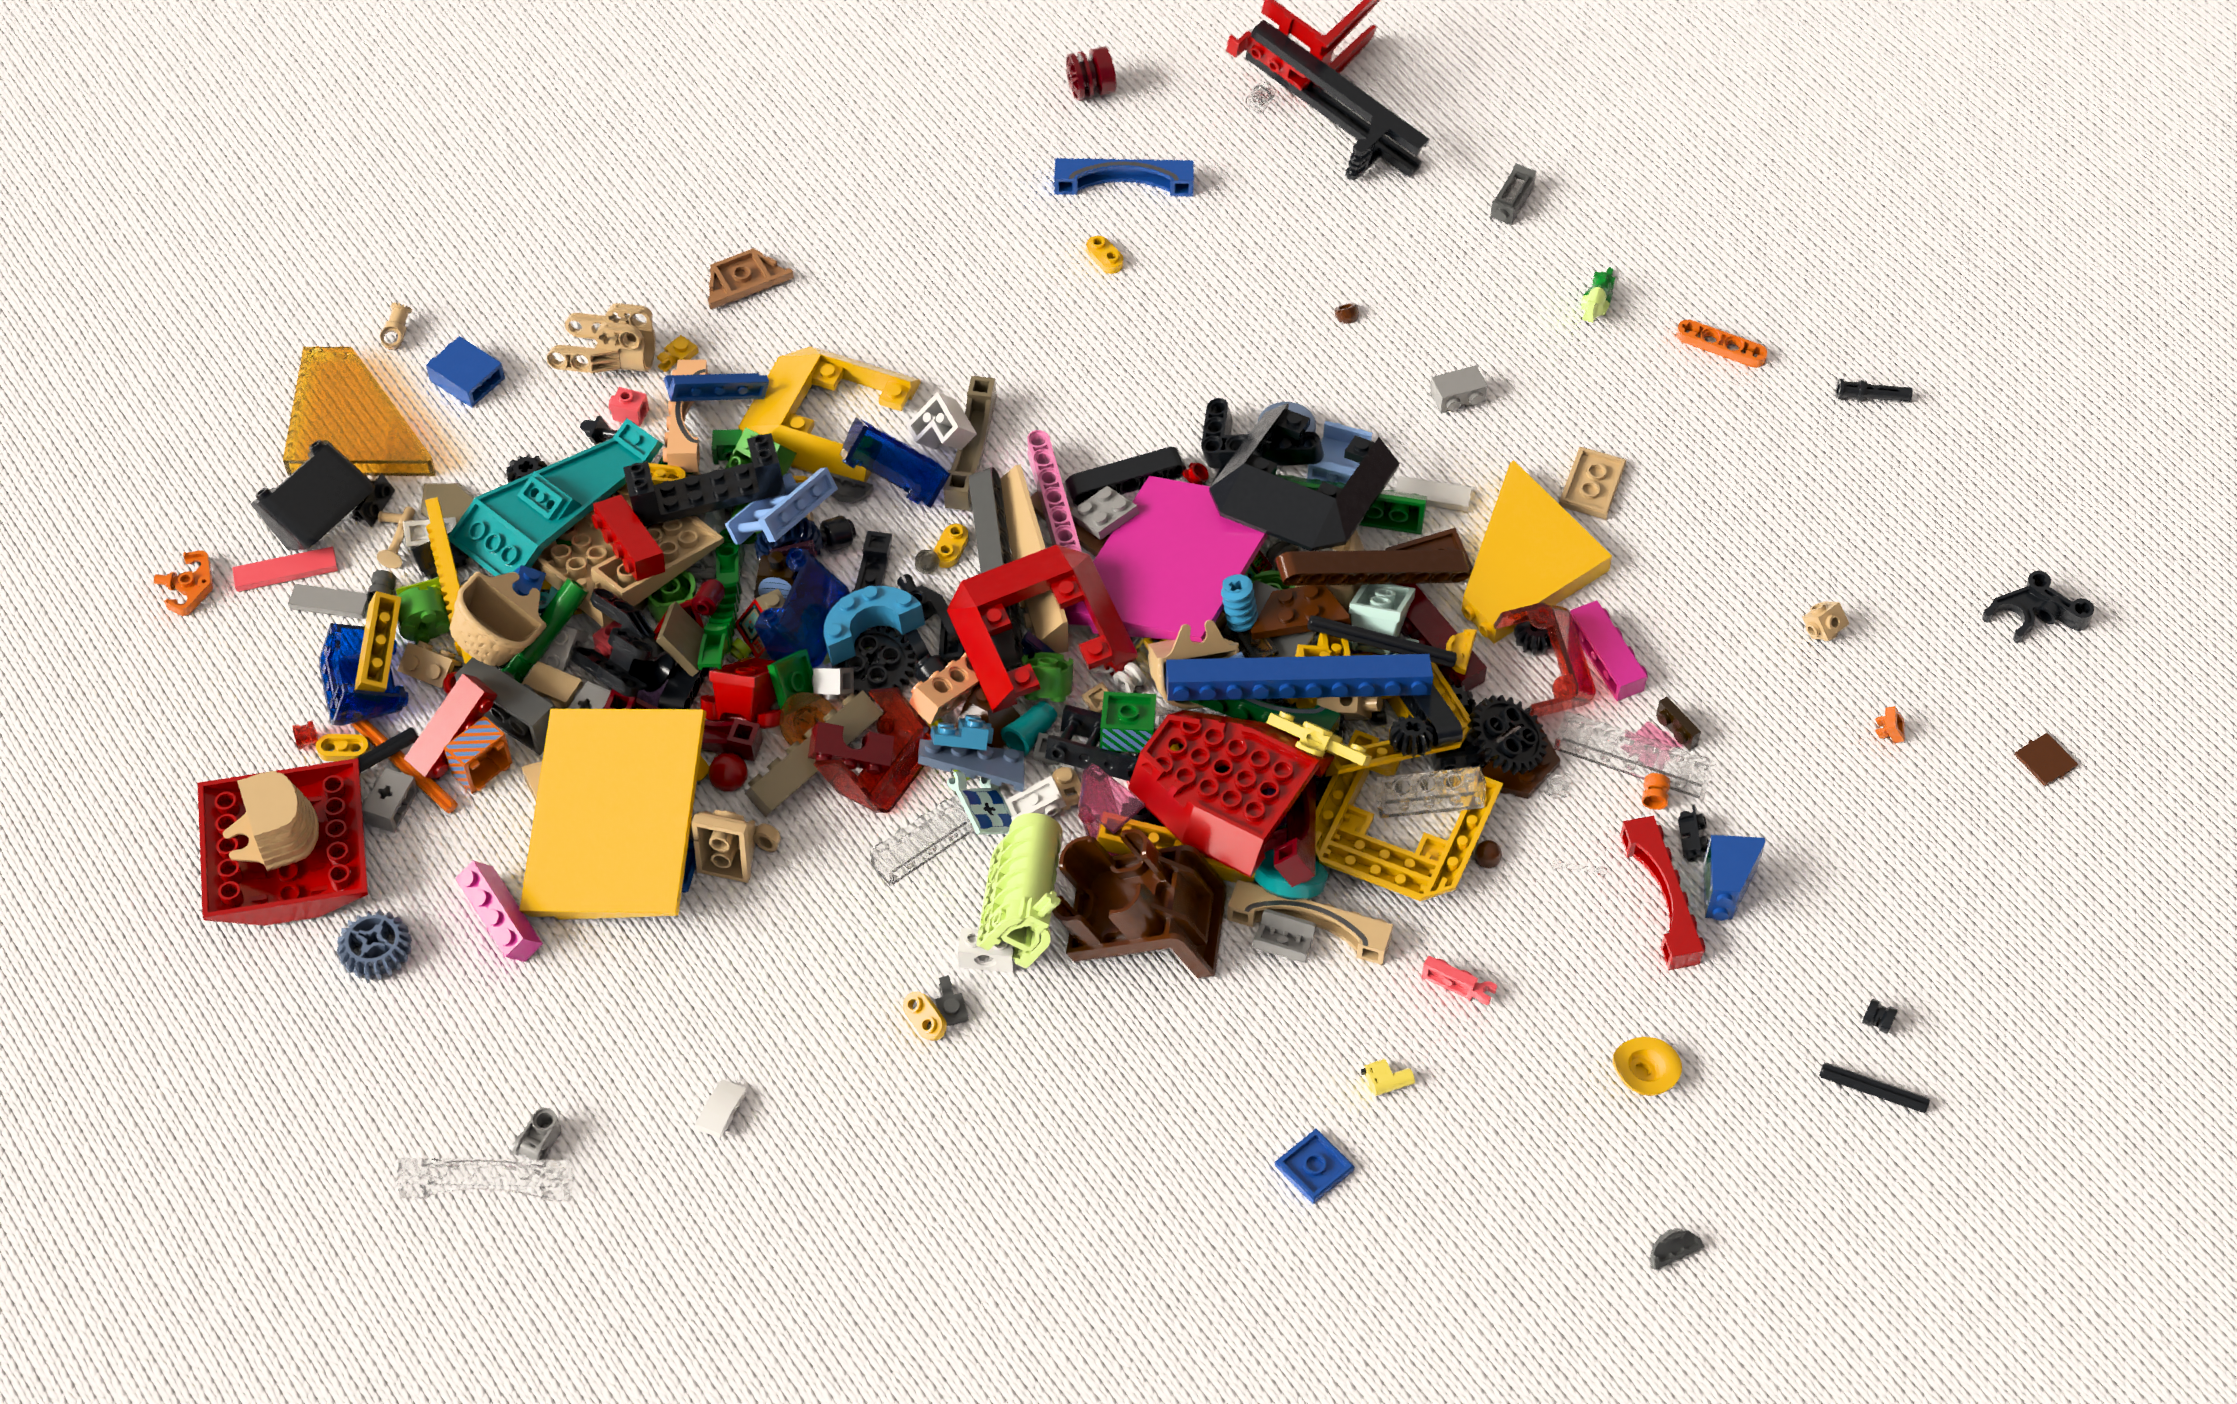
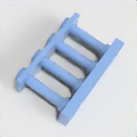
(782, 512)

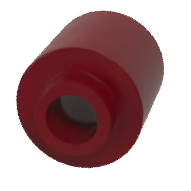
(708, 597)

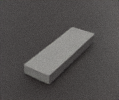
(328, 601)

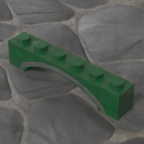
(1259, 711)

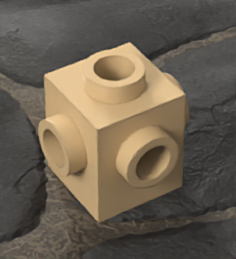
(1825, 620)

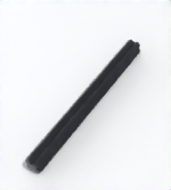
(1379, 640)

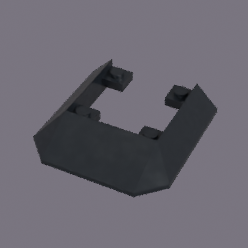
(1291, 512)

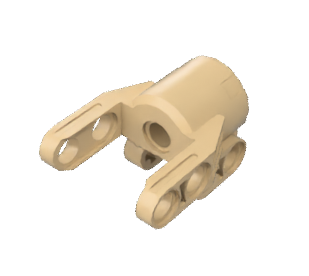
(619, 341)

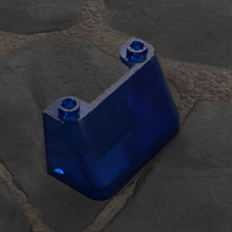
(804, 612)
(338, 675)

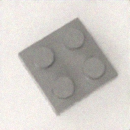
(1104, 512)

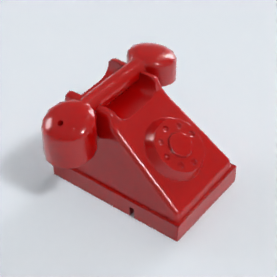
(742, 692)

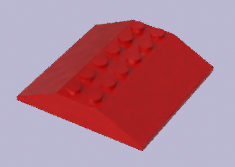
(300, 891)

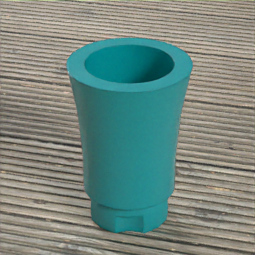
(1024, 731)

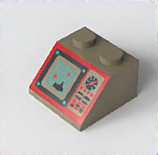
(747, 620)

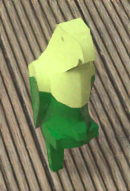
(1599, 296)

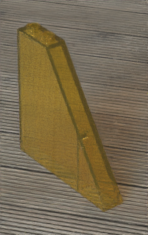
(347, 406)

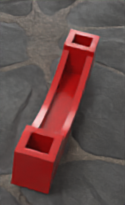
(1645, 842)

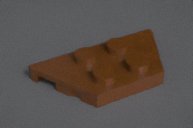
(1290, 609)
(1528, 783)

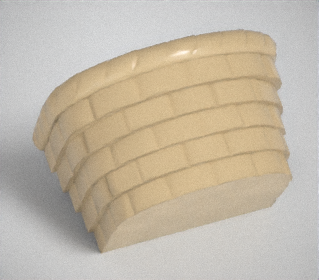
(494, 620)
(1211, 647)
(276, 821)

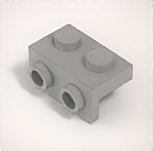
(1284, 935)

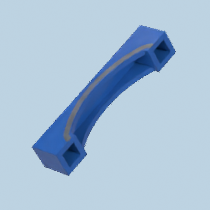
(1077, 174)

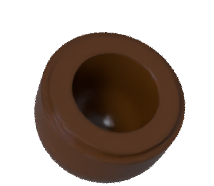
(1347, 313)
(1488, 854)

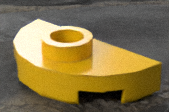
(1462, 645)

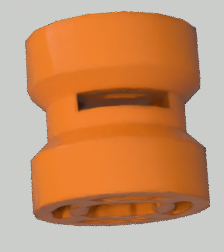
(1656, 790)

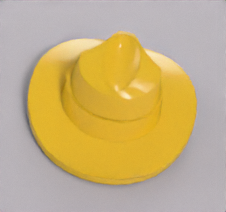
(1647, 1065)

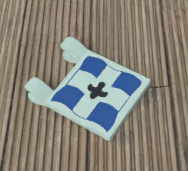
(983, 805)

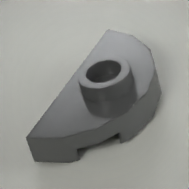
(850, 490)
(1673, 1246)

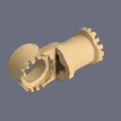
(396, 324)

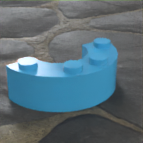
(868, 609)

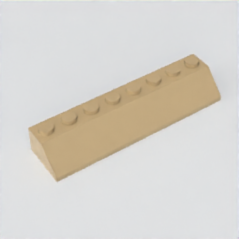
(1024, 536)

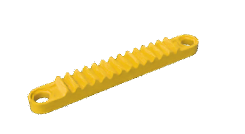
(444, 562)

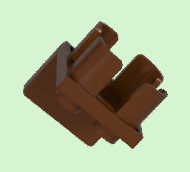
(1142, 902)

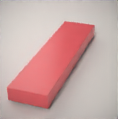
(284, 569)

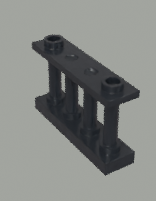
(1087, 724)

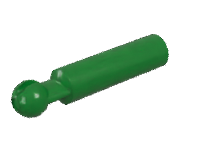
(556, 617)

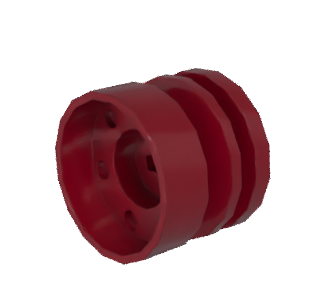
(1091, 73)

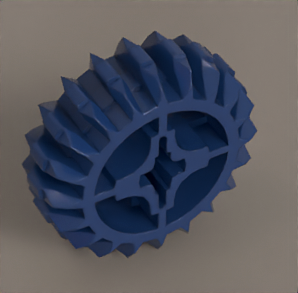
(802, 531)

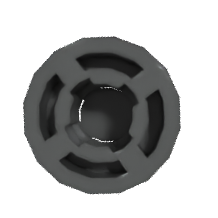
(383, 582)

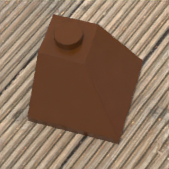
(978, 705)

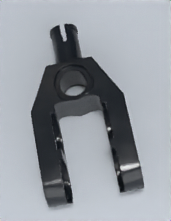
(932, 604)

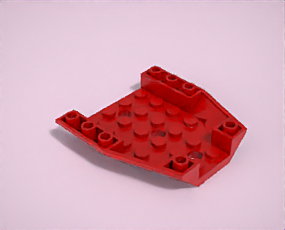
(1223, 811)

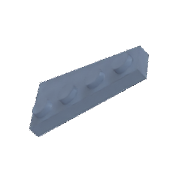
(993, 763)

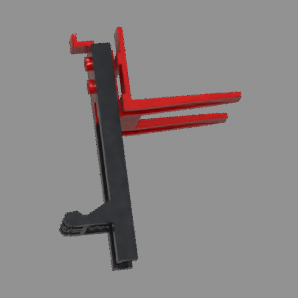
(1312, 72)

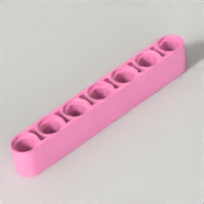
(1051, 491)

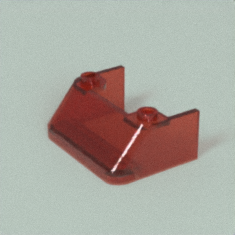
(1576, 684)
(884, 790)

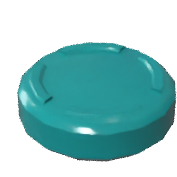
(1274, 883)

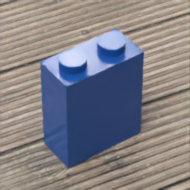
(465, 371)

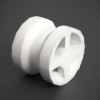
(1129, 678)

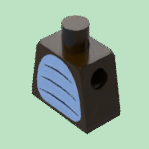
(773, 575)

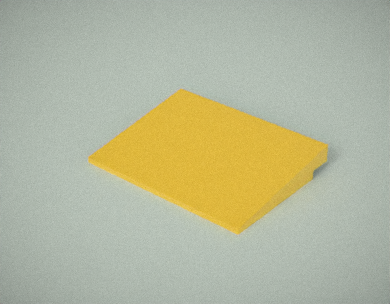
(613, 813)

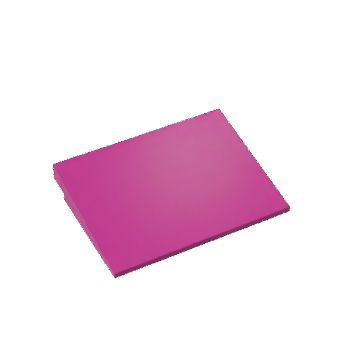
(1171, 562)

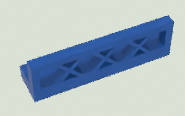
(716, 387)

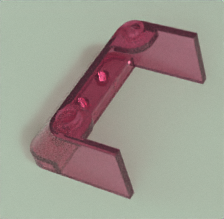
(1105, 802)

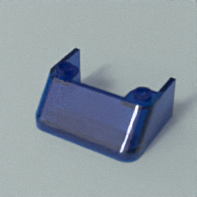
(894, 462)

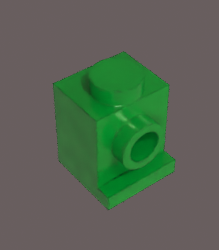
(724, 444)

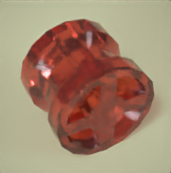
(305, 734)

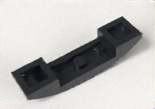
(874, 560)

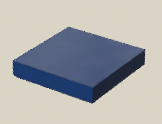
(1314, 1166)

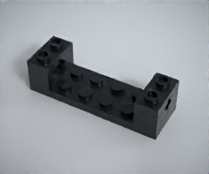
(709, 490)

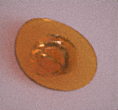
(800, 714)

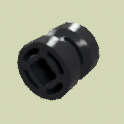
(1879, 1016)

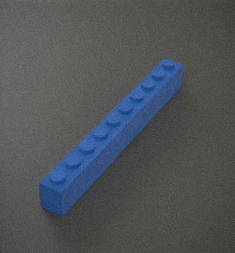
(1298, 677)

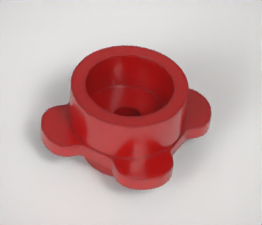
(1196, 473)

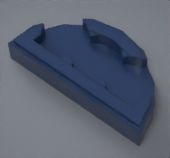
(1034, 645)

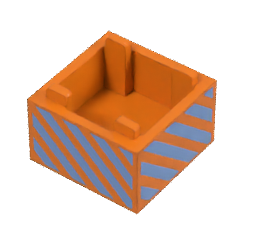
(478, 754)

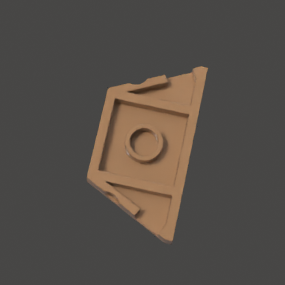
(743, 276)

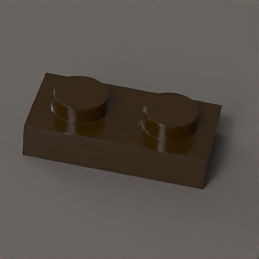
(1678, 723)

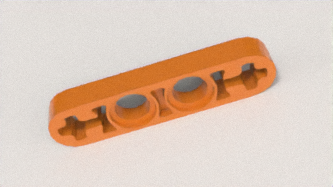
(1720, 346)

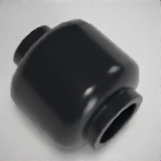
(837, 533)
(928, 666)

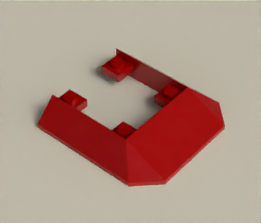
(980, 613)

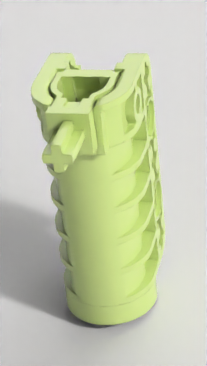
(1022, 888)

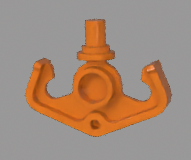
(192, 584)

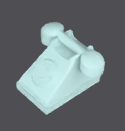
(1380, 610)

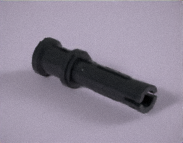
(1861, 391)

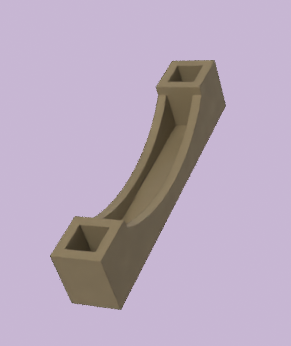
(979, 411)

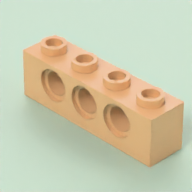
(944, 690)

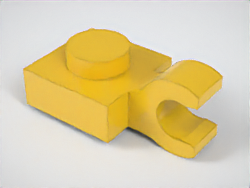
(678, 349)

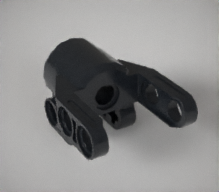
(636, 657)

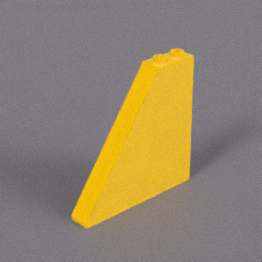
(1528, 555)

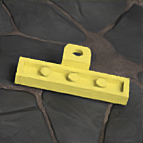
(1318, 739)

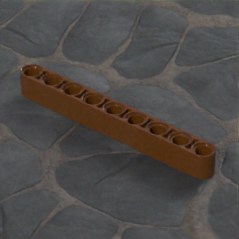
(1372, 567)

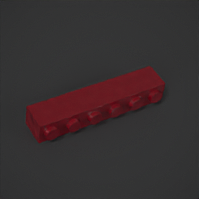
(1432, 629)

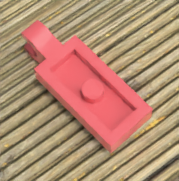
(1457, 980)

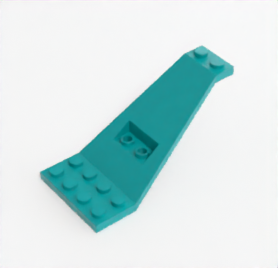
(516, 523)

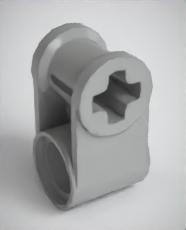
(537, 1141)

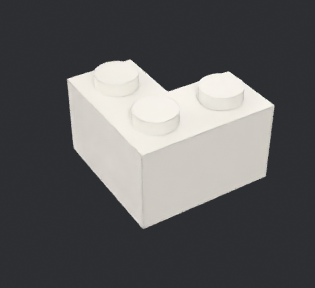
(941, 422)

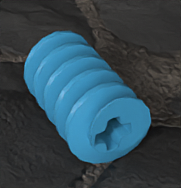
(1239, 602)

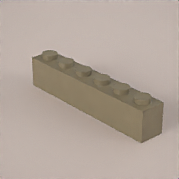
(796, 768)

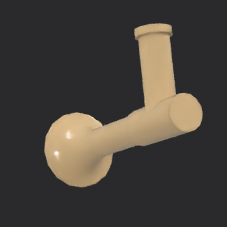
(390, 557)

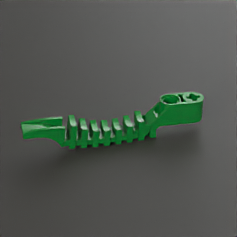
(721, 625)

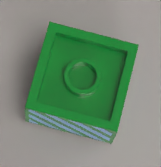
(1127, 721)

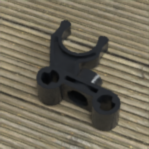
(2045, 602)

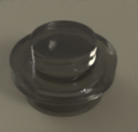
(927, 561)

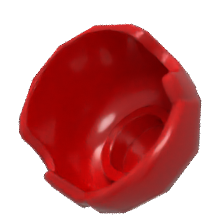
(728, 772)

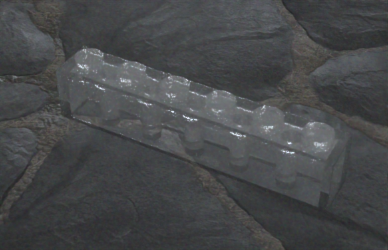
(1634, 754)

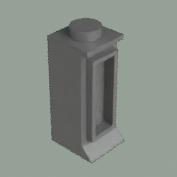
(1513, 194)

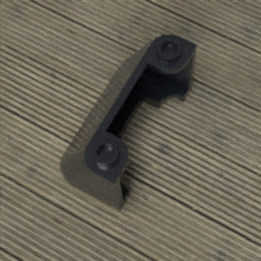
(313, 497)

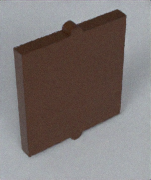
(2046, 759)

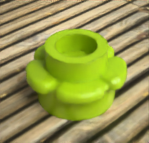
(740, 649)

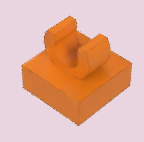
(1893, 725)

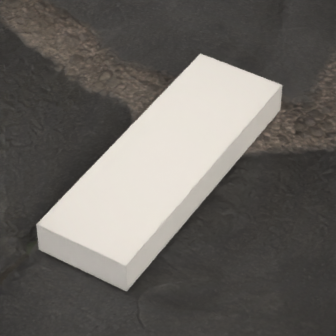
(1437, 493)

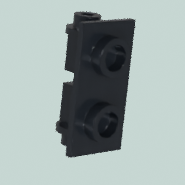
(375, 502)
(1693, 825)

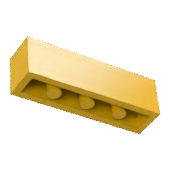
(378, 642)

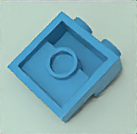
(970, 734)

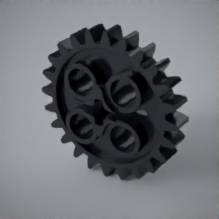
(893, 672)
(1518, 750)

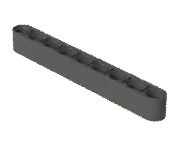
(995, 551)

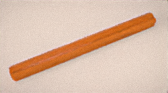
(426, 784)

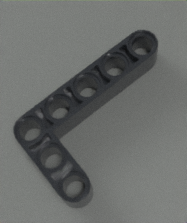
(1220, 445)

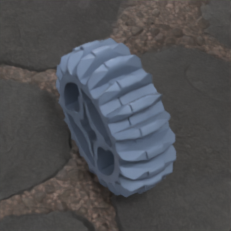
(377, 953)

